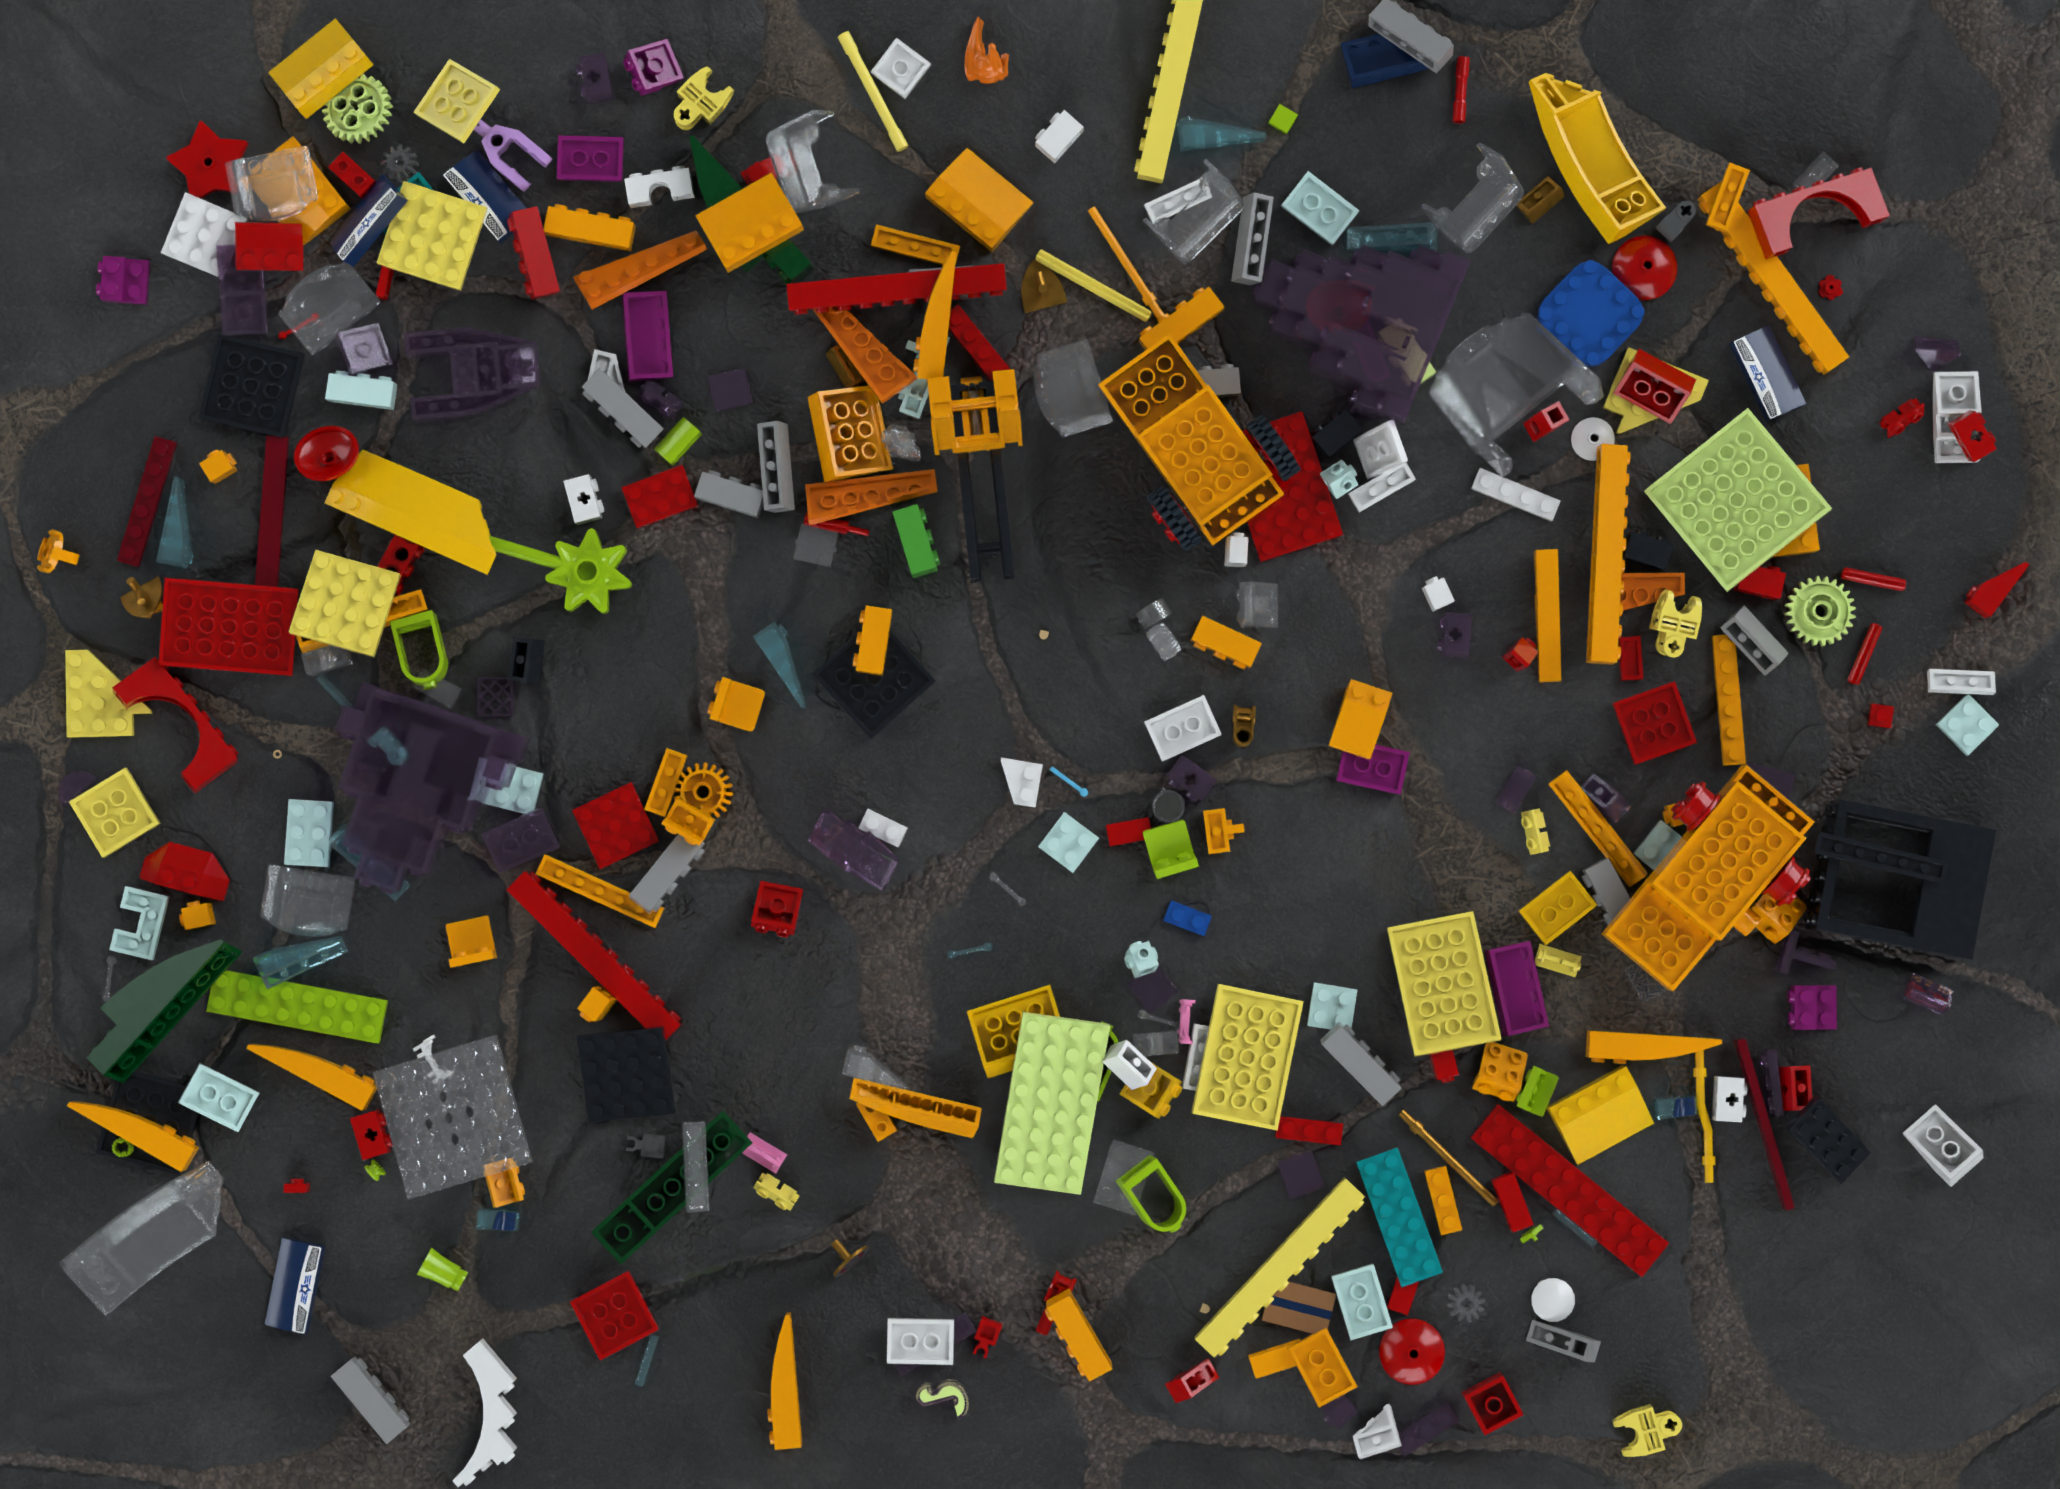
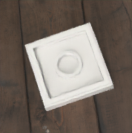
(900, 68)

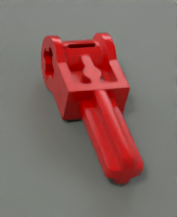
(1058, 1285)

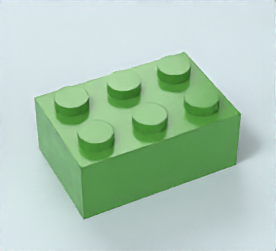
(916, 540)

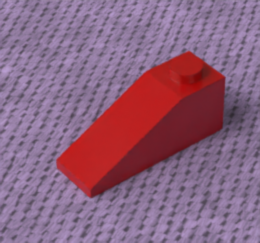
(1988, 595)
(1521, 654)

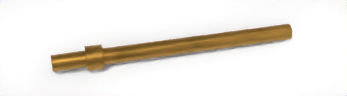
(1417, 1128)

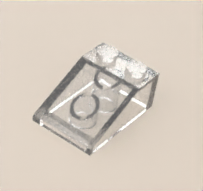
(867, 1066)

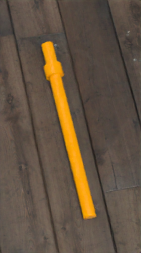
(1148, 298)

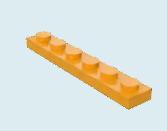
(1728, 701)
(1598, 828)
(595, 889)

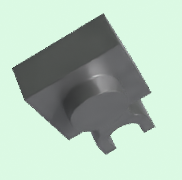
(650, 1145)

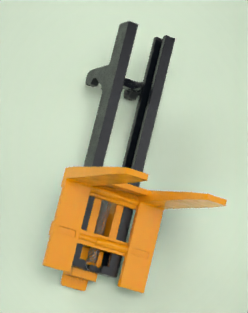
(977, 419)

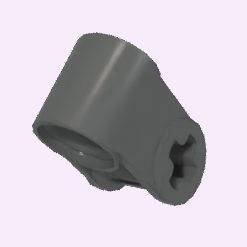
(1674, 222)

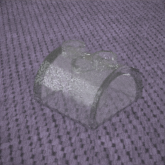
(1258, 605)

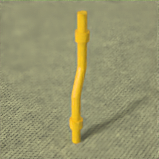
(1708, 1159)

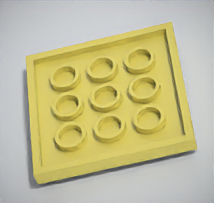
(432, 236)
(344, 603)

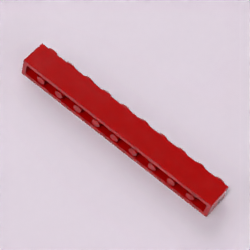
(892, 288)
(592, 955)

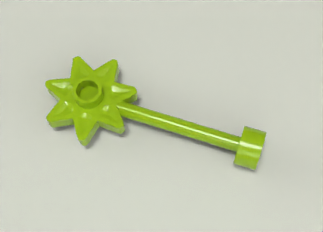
(585, 570)

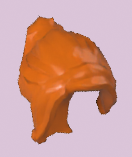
(983, 67)

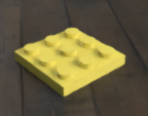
(456, 101)
(114, 812)

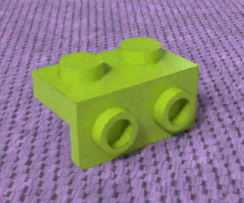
(1537, 1091)

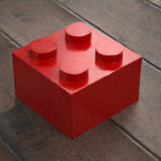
(1492, 1403)

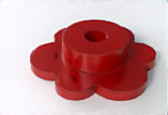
(1825, 290)

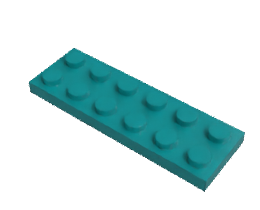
(1399, 1217)

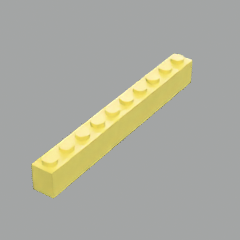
(1169, 90)
(1277, 1269)

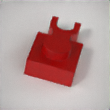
(987, 1334)

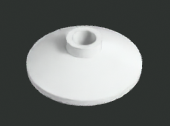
(1581, 437)

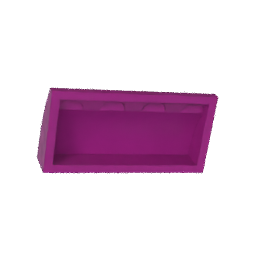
(647, 335)
(1516, 988)

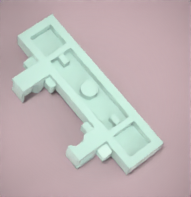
(915, 394)

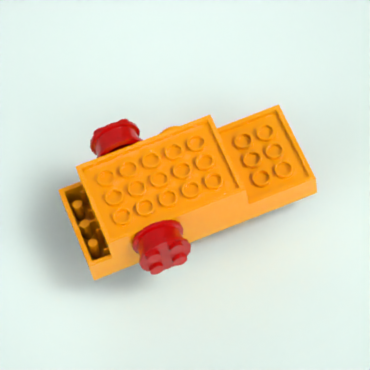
(1705, 885)

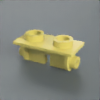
(1535, 841)
(1558, 960)
(768, 1189)

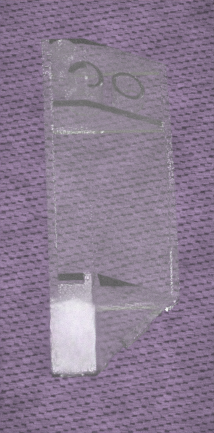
(146, 1238)

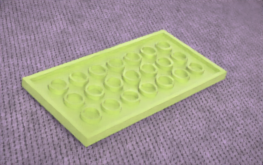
(1051, 1103)

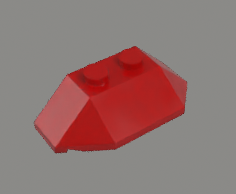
(186, 871)

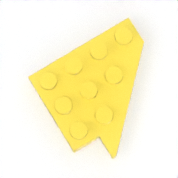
(1633, 415)
(90, 700)

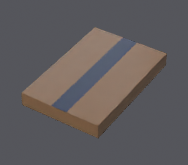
(1300, 1308)

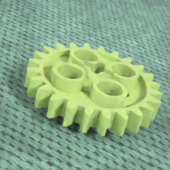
(366, 123)

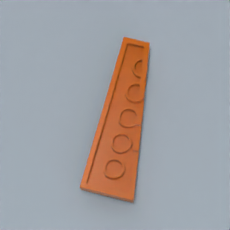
(628, 272)
(871, 358)
(856, 495)

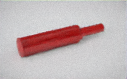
(837, 526)

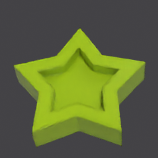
(1531, 1233)

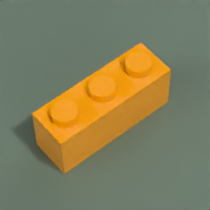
(873, 640)
(1225, 643)
(596, 1004)

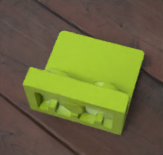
(1170, 849)

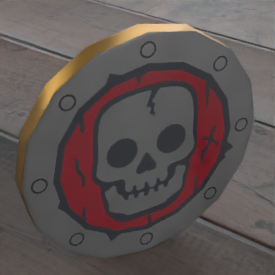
(849, 1260)

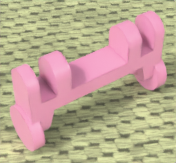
(1183, 1030)

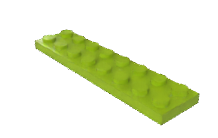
(298, 1006)

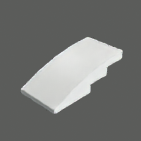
(1952, 396)

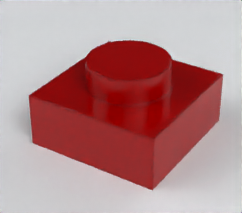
(1880, 716)
(296, 1185)

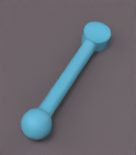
(1083, 791)

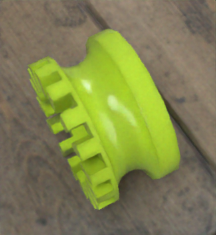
(124, 1153)
(374, 1170)

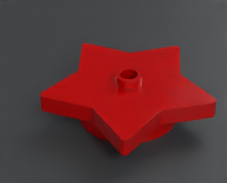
(194, 158)

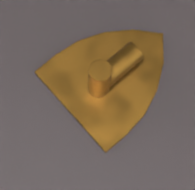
(1041, 288)
(142, 599)

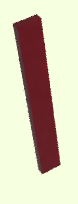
(272, 511)
(1764, 1124)

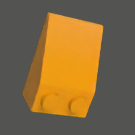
(1360, 719)

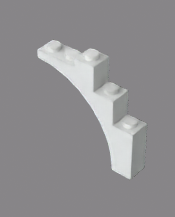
(494, 1443)

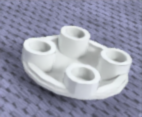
(1553, 1299)

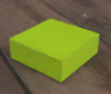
(1283, 119)

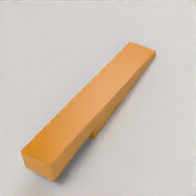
(1547, 615)

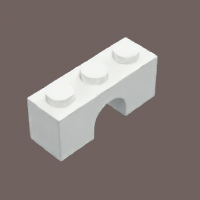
(640, 187)

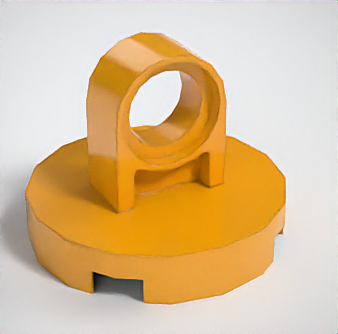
(51, 551)

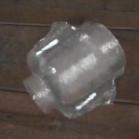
(900, 443)

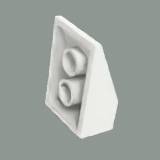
(1944, 1145)

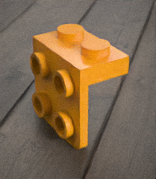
(736, 704)
(1775, 920)
(1501, 1071)

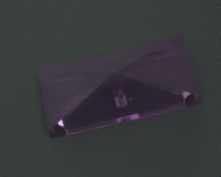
(1936, 351)

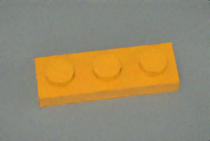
(1727, 197)
(665, 782)
(1443, 1200)

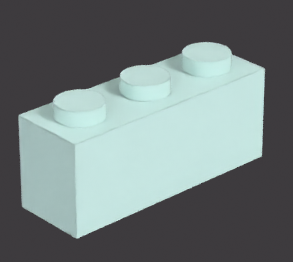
(361, 390)

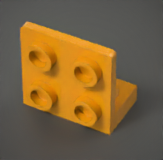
(470, 941)

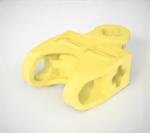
(700, 102)
(1671, 633)
(1655, 1426)

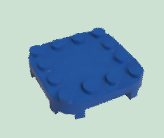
(1591, 313)

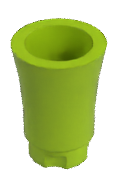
(442, 1270)

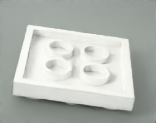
(197, 232)

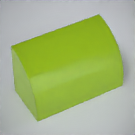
(678, 441)

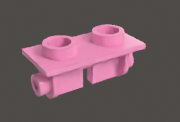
(764, 1153)

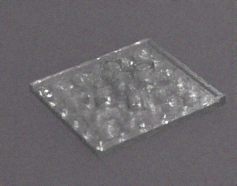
(487, 1141)

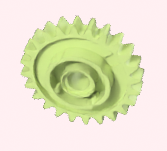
(1804, 616)

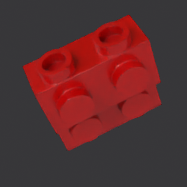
(776, 909)

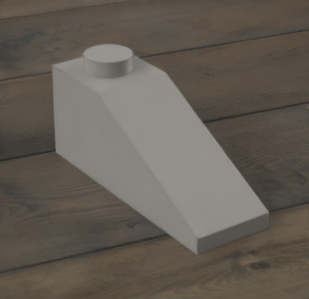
(1563, 1341)

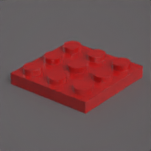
(1654, 723)
(615, 825)
(614, 1315)

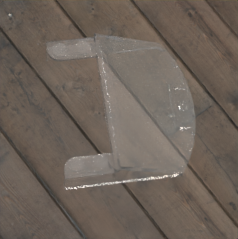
(1518, 362)

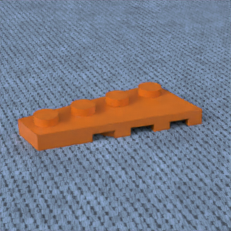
(1646, 587)

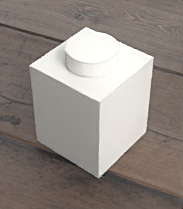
(1437, 593)

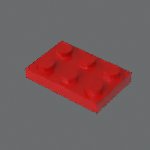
(659, 496)

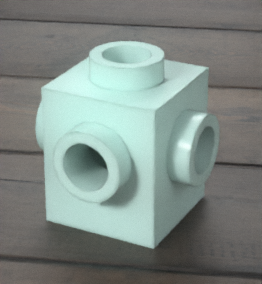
(1339, 478)
(1141, 958)

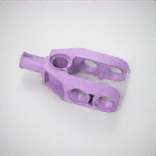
(509, 136)

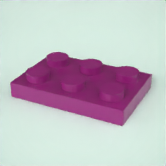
(590, 158)
(1382, 772)

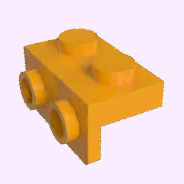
(688, 822)
(505, 1187)

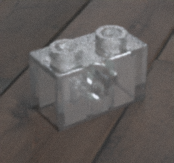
(326, 660)
(1156, 1043)

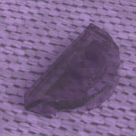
(74, 784)

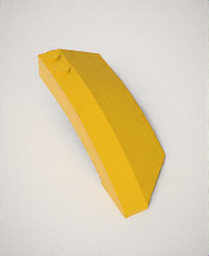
(1593, 157)
(415, 509)

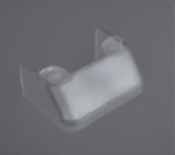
(796, 166)
(1483, 206)
(1201, 218)

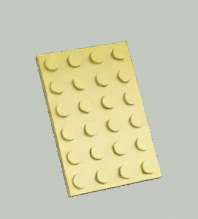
(1444, 984)
(1247, 1057)

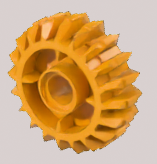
(707, 778)

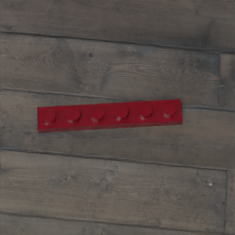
(147, 501)

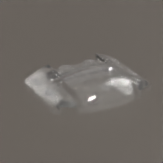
(272, 184)
(327, 304)
(1069, 389)
(307, 901)

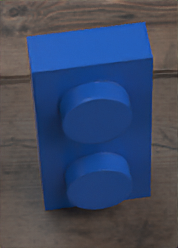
(1187, 918)

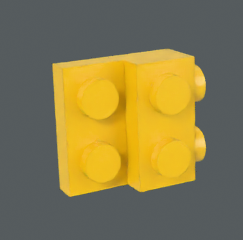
(1156, 1095)

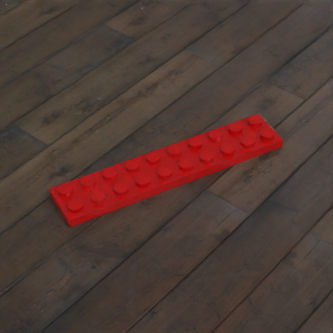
(1569, 1190)

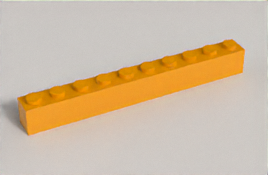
(1780, 289)
(1607, 554)

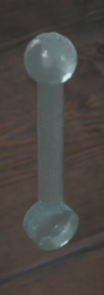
(987, 946)

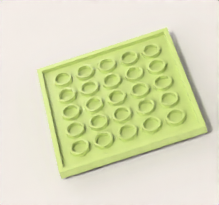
(1737, 500)

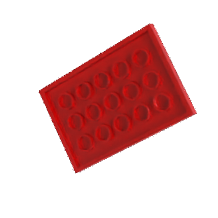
(1305, 510)
(228, 626)

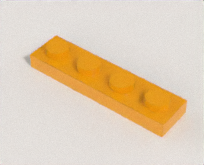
(912, 245)

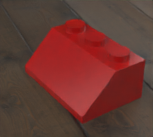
(268, 246)
(1655, 386)

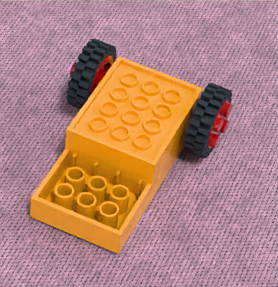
(1196, 446)

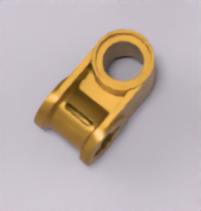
(1243, 723)

